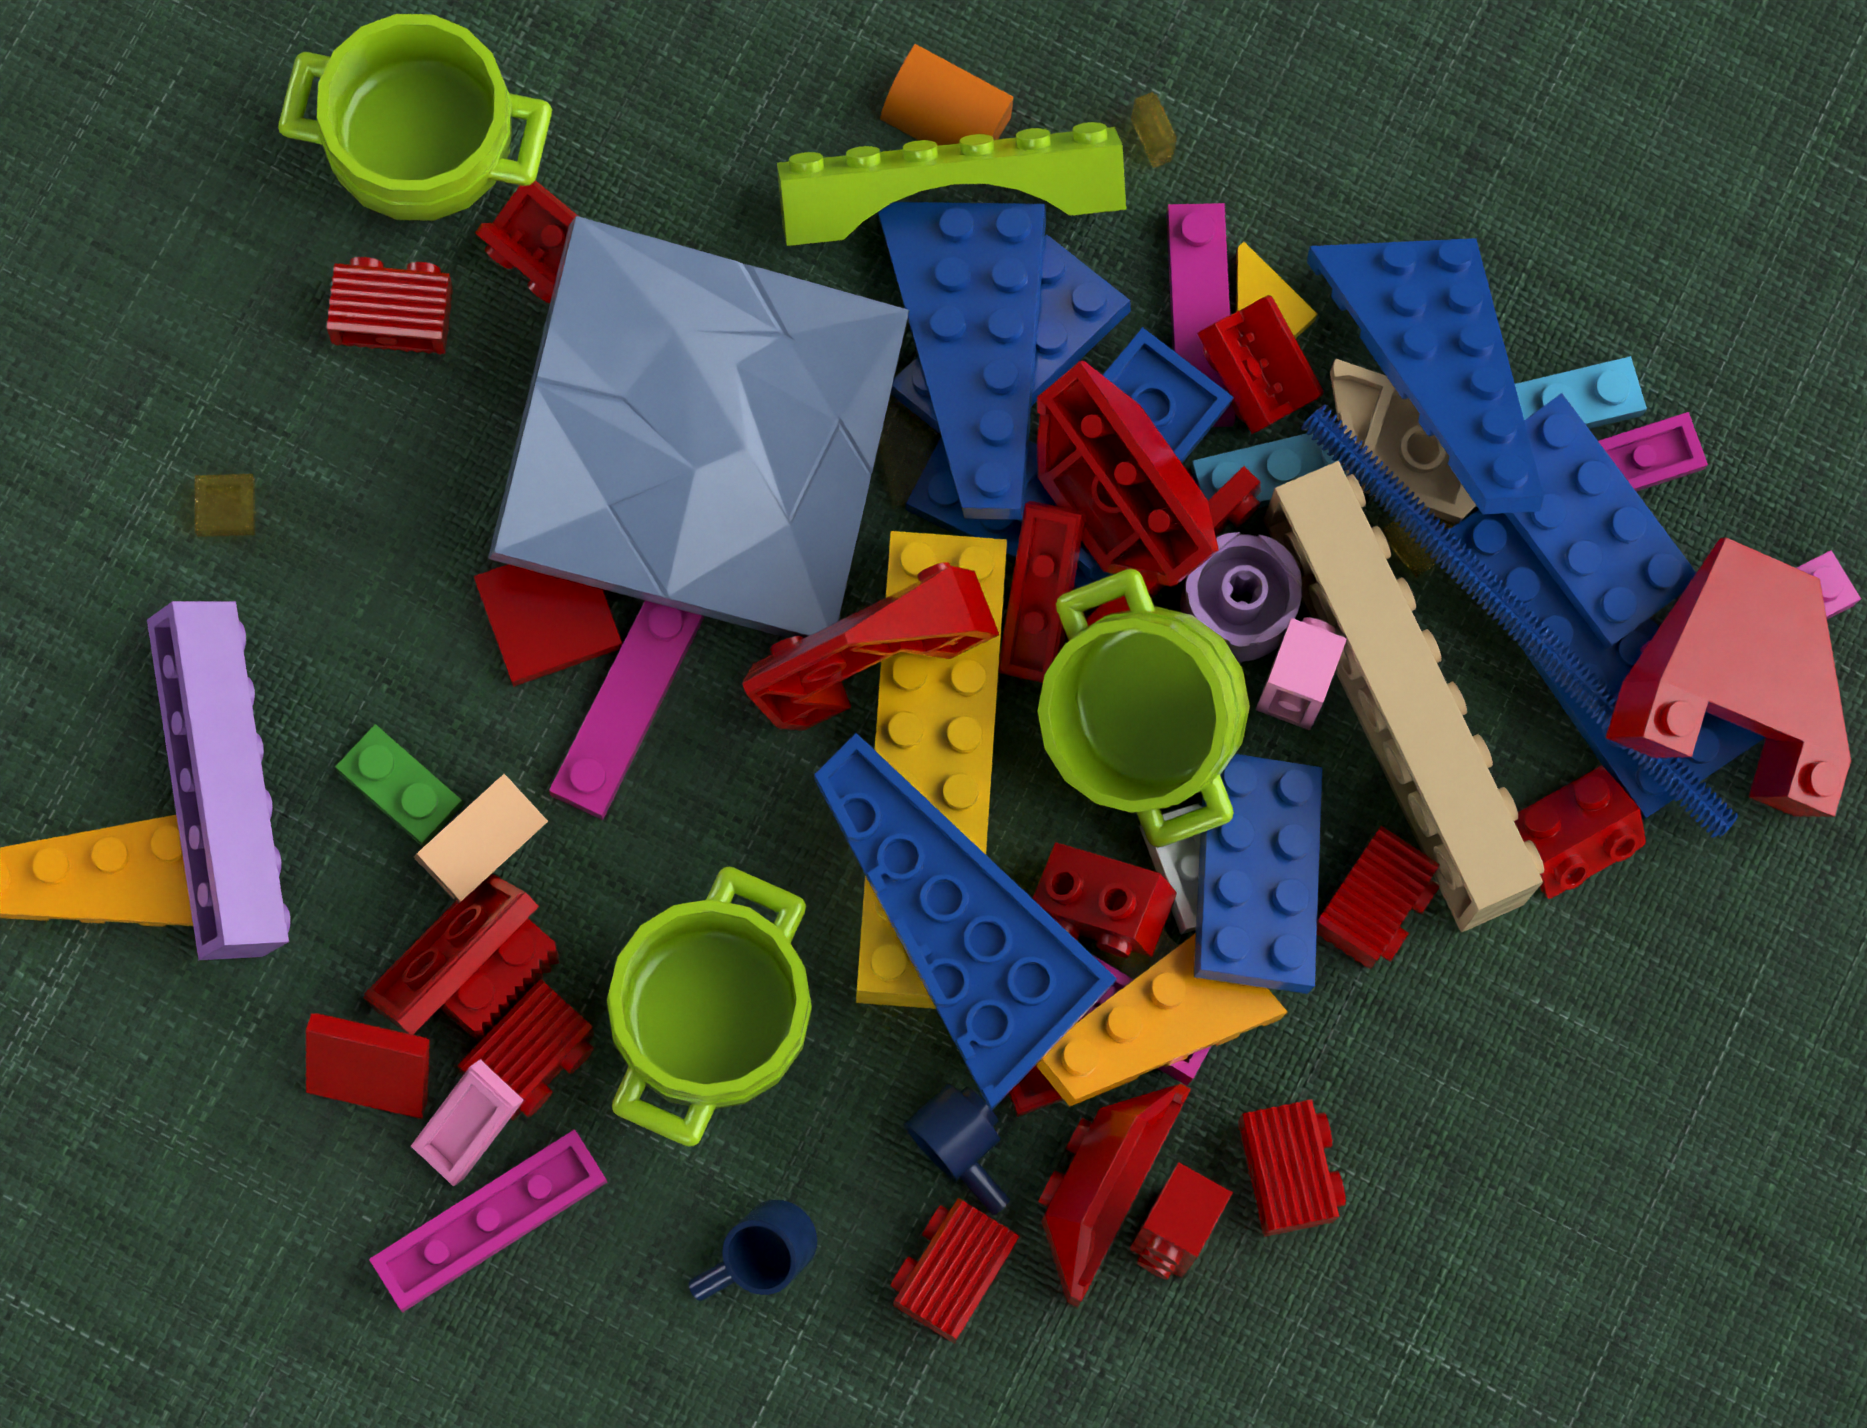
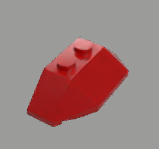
(1113, 463)
(1103, 1182)

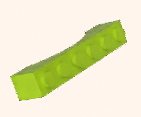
(835, 194)

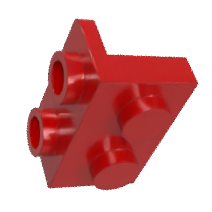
(530, 236)
(1260, 364)
(1582, 830)

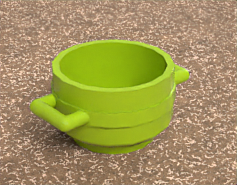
(414, 117)
(1143, 709)
(708, 1005)

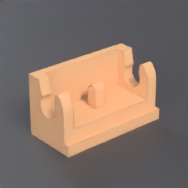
(480, 838)

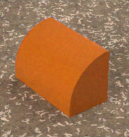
(943, 101)

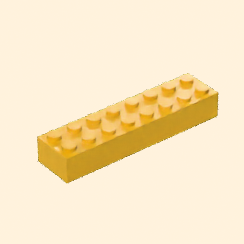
(938, 735)

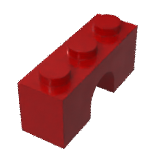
(1179, 1223)

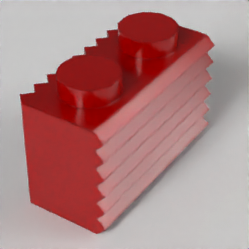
(390, 306)
(1377, 898)
(502, 980)
(534, 1046)
(1290, 1167)
(954, 1269)

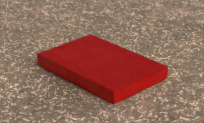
(449, 953)

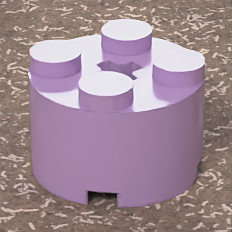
(1243, 566)

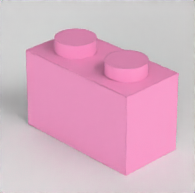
(1301, 672)

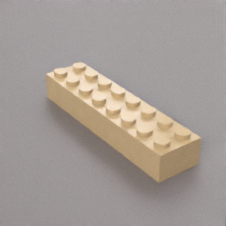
(1404, 699)

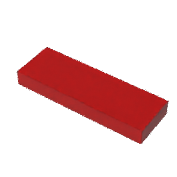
(1042, 573)

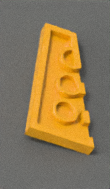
(99, 876)
(1154, 1025)

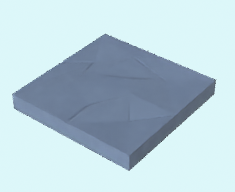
(699, 432)

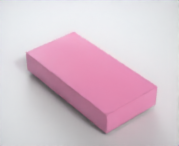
(467, 1122)

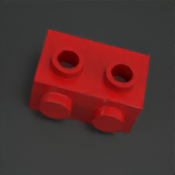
(1105, 900)

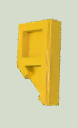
(1258, 280)

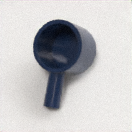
(955, 1134)
(762, 1251)

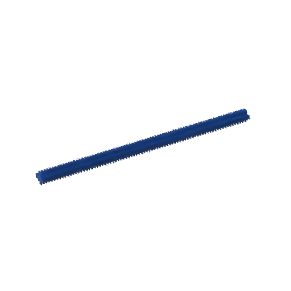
(1507, 610)

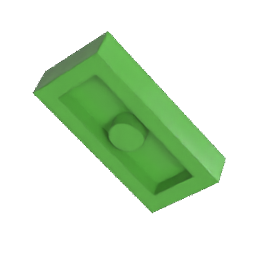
(399, 785)

